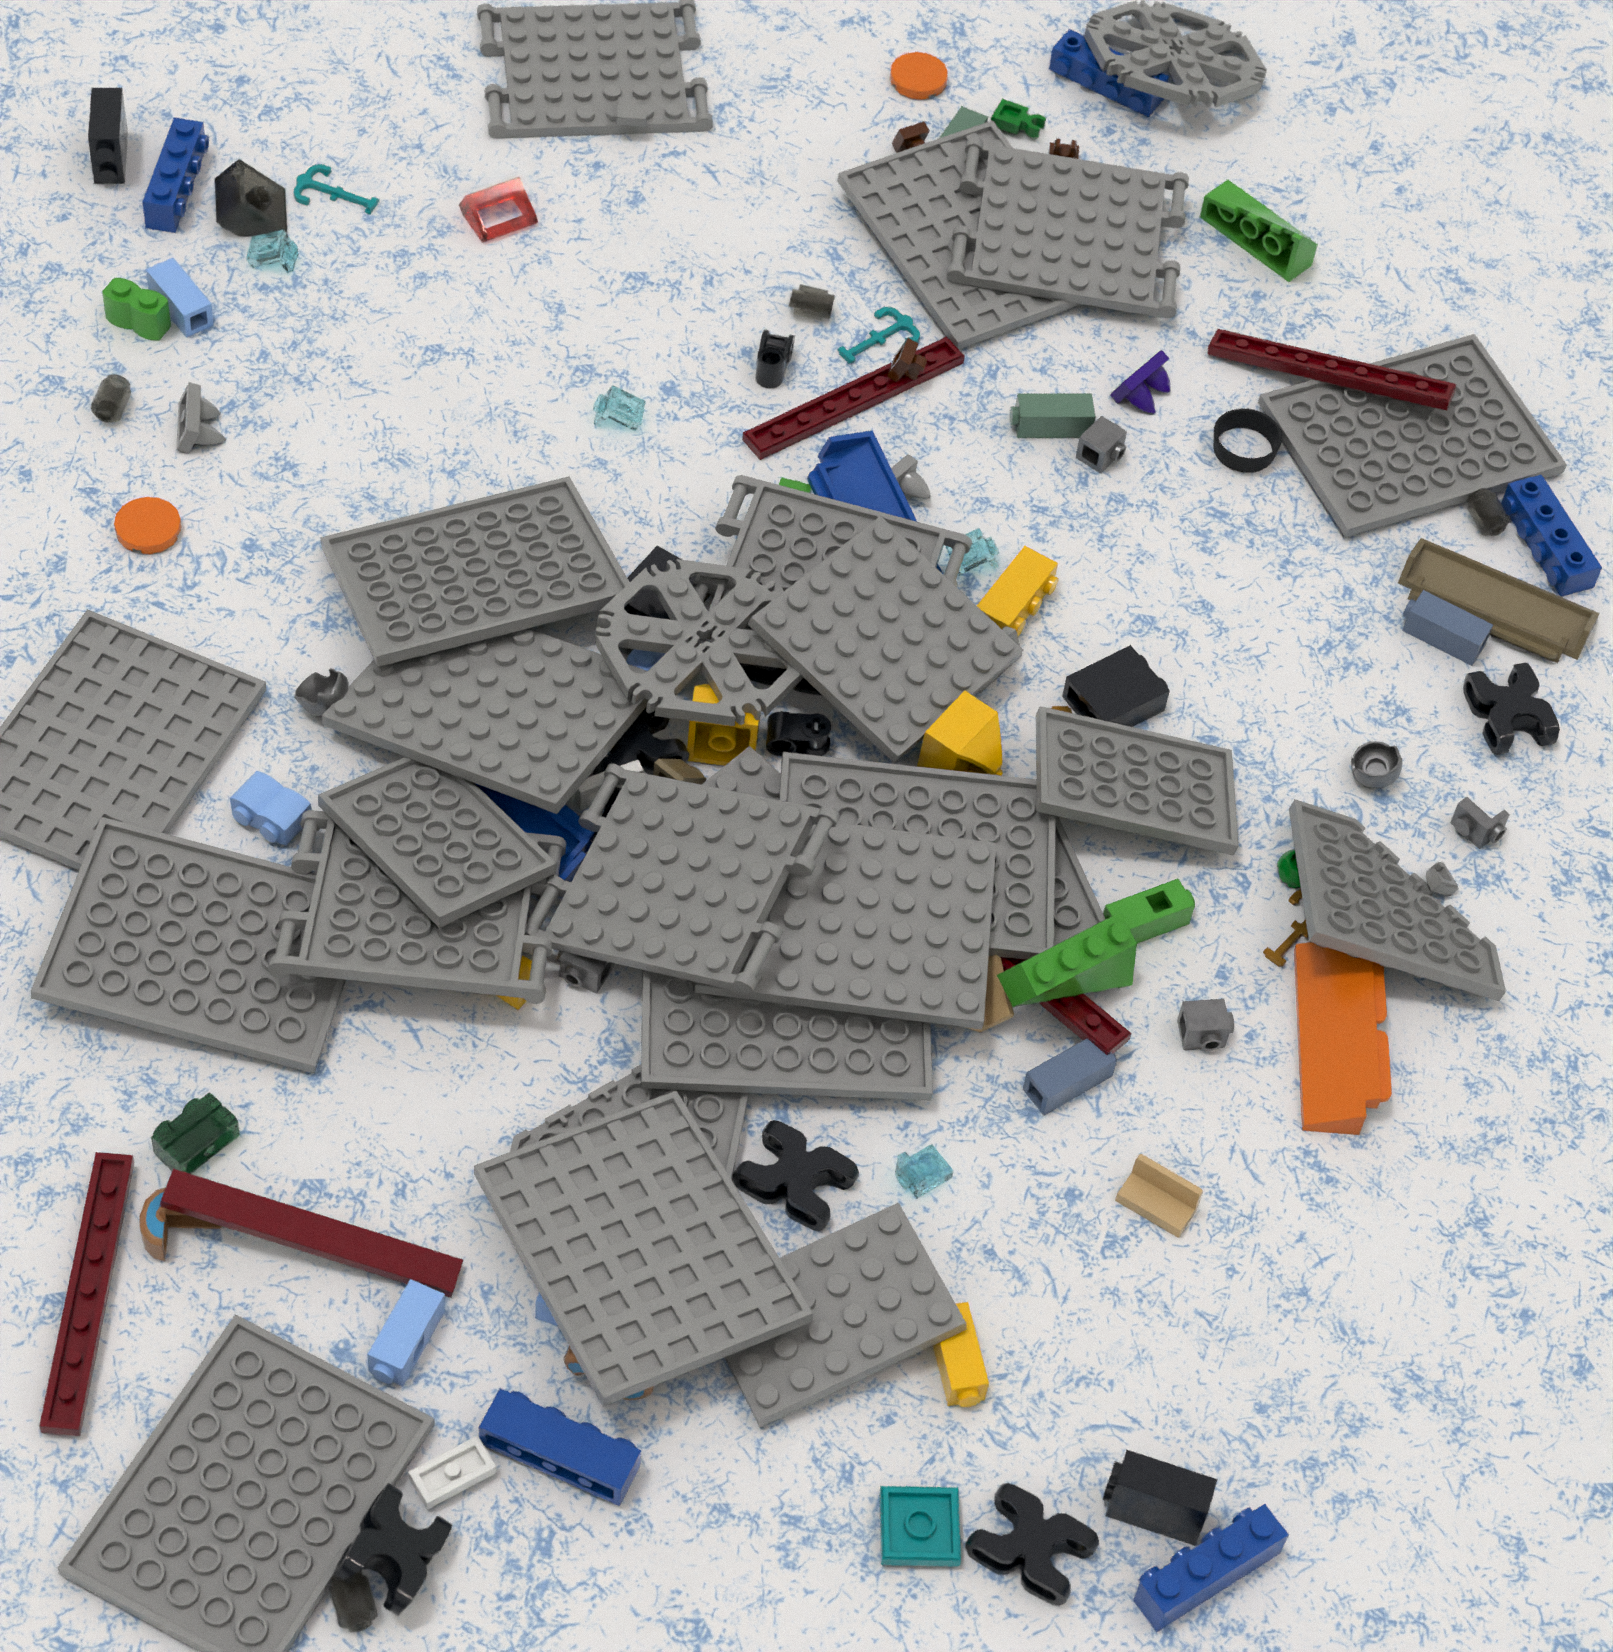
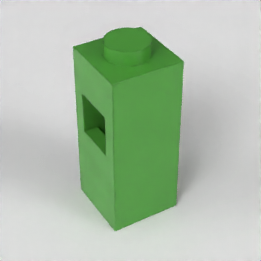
(1155, 910)

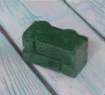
(195, 1134)

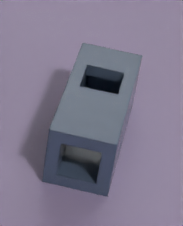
(1446, 627)
(1068, 1075)

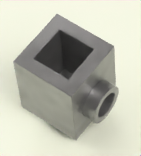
(1101, 444)
(583, 971)
(1204, 1024)

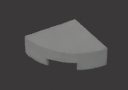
(630, 113)
(1441, 880)

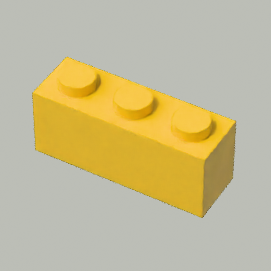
(1020, 589)

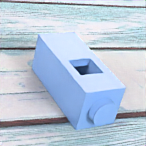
(186, 302)
(406, 1333)

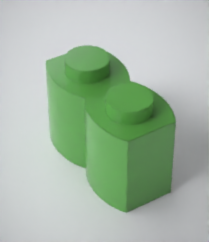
(136, 309)

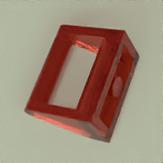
(494, 195)

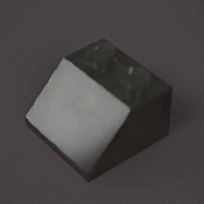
(249, 201)

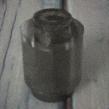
(812, 302)
(111, 398)
(1487, 512)
(353, 1602)

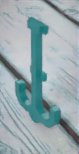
(305, 181)
(903, 323)

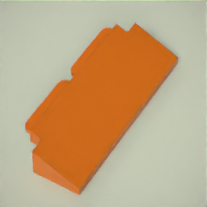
(1339, 1047)

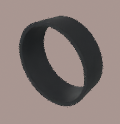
(1252, 420)

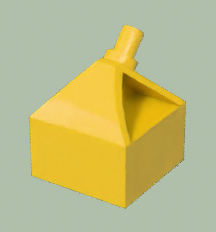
(964, 739)
(718, 742)

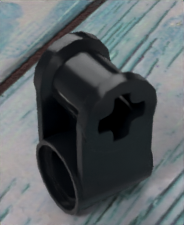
(773, 359)
(796, 733)

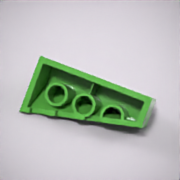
(1258, 230)
(1084, 963)

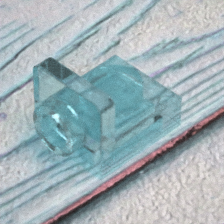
(273, 248)
(619, 407)
(981, 551)
(922, 1171)

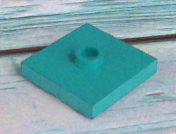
(919, 1526)

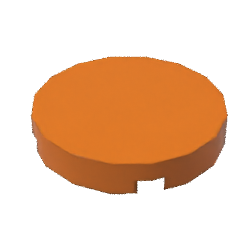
(918, 75)
(147, 525)

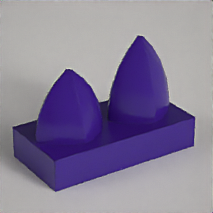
(1136, 390)

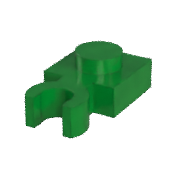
(1015, 117)

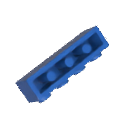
(1075, 61)
(175, 175)
(1551, 535)
(560, 1446)
(1209, 1567)

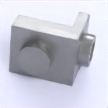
(1477, 825)

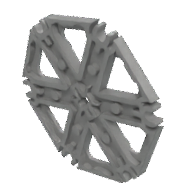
(1185, 57)
(680, 641)

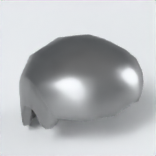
(320, 692)
(1376, 764)

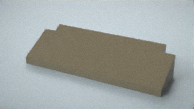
(1514, 607)

